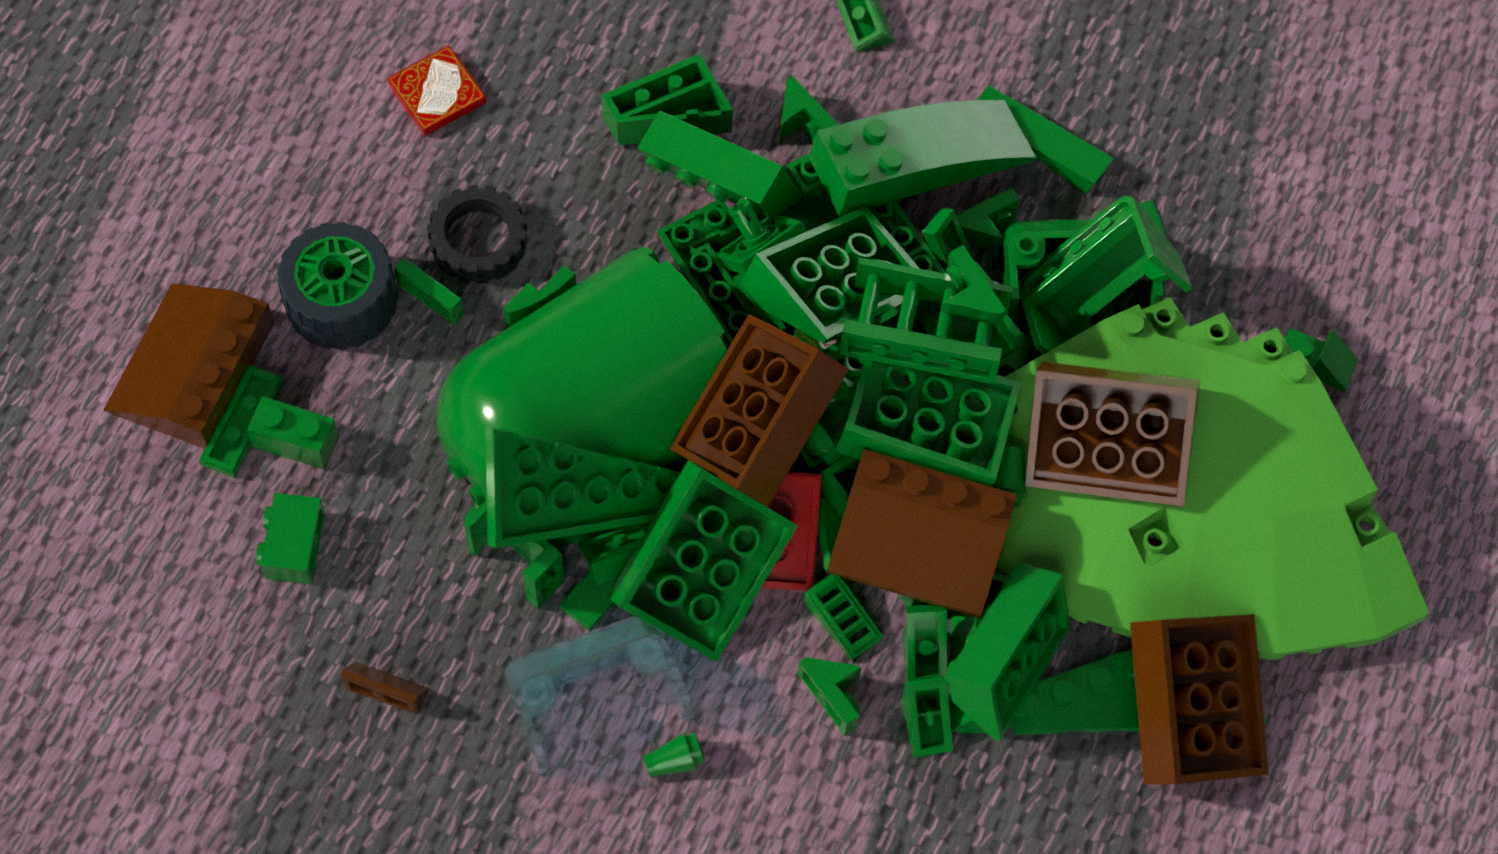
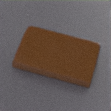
(384, 687)

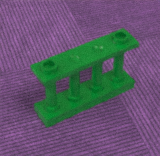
(912, 349)

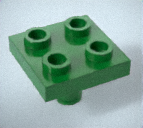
(755, 236)

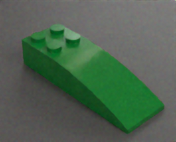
(916, 151)

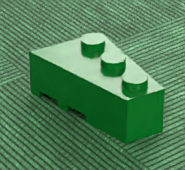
(680, 90)

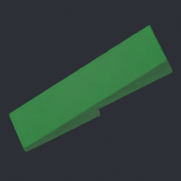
(1054, 146)

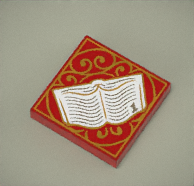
(436, 90)

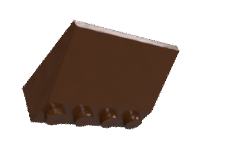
(191, 361)
(759, 409)
(1112, 433)
(921, 533)
(1199, 699)

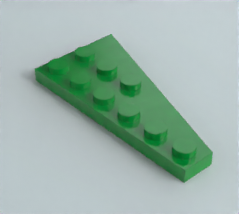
(1084, 700)

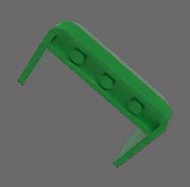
(1032, 241)
(1094, 270)

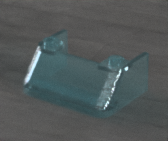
(535, 675)

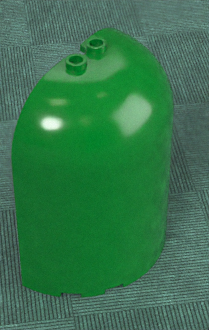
(591, 369)

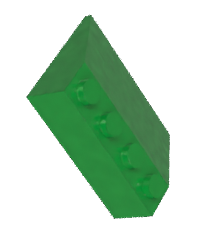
(814, 274)
(930, 420)
(702, 561)

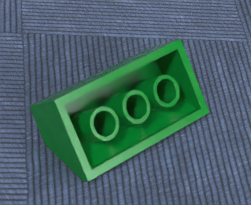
(717, 166)
(1010, 648)

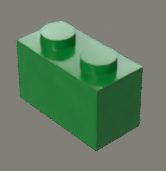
(293, 433)
(291, 538)

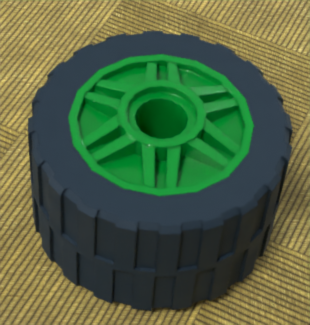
(337, 285)

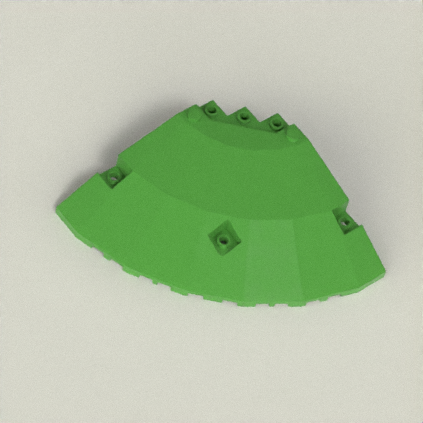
(1264, 508)

